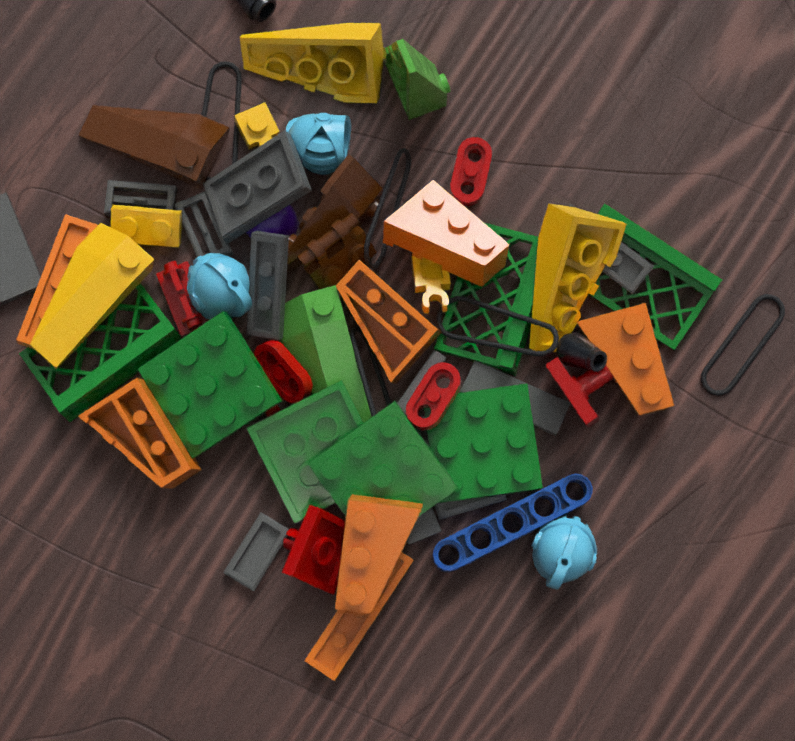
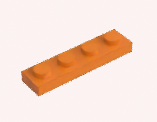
(69, 236)
(350, 627)

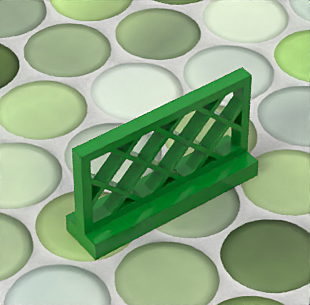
(671, 261)
(516, 330)
(111, 372)

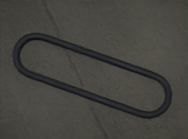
(754, 353)

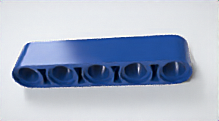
(526, 513)

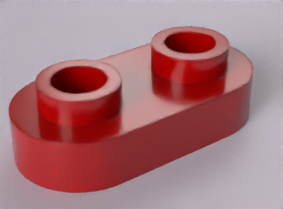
(470, 172)
(284, 371)
(433, 397)

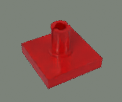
(580, 388)
(316, 550)

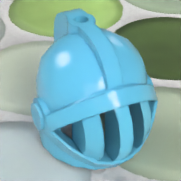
(321, 140)
(219, 285)
(563, 550)

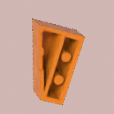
(143, 433)
(371, 546)

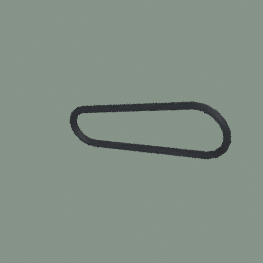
(237, 101)
(381, 202)
(493, 344)
(362, 372)

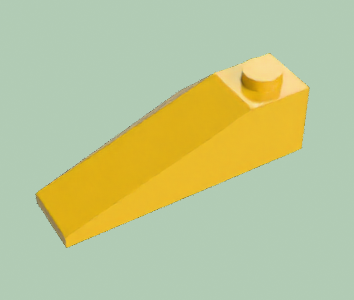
(326, 58)
(569, 260)
(93, 285)

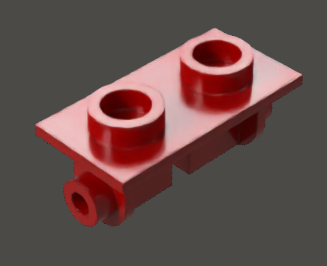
(174, 286)

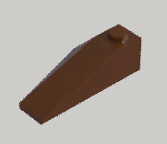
(163, 140)
(345, 192)

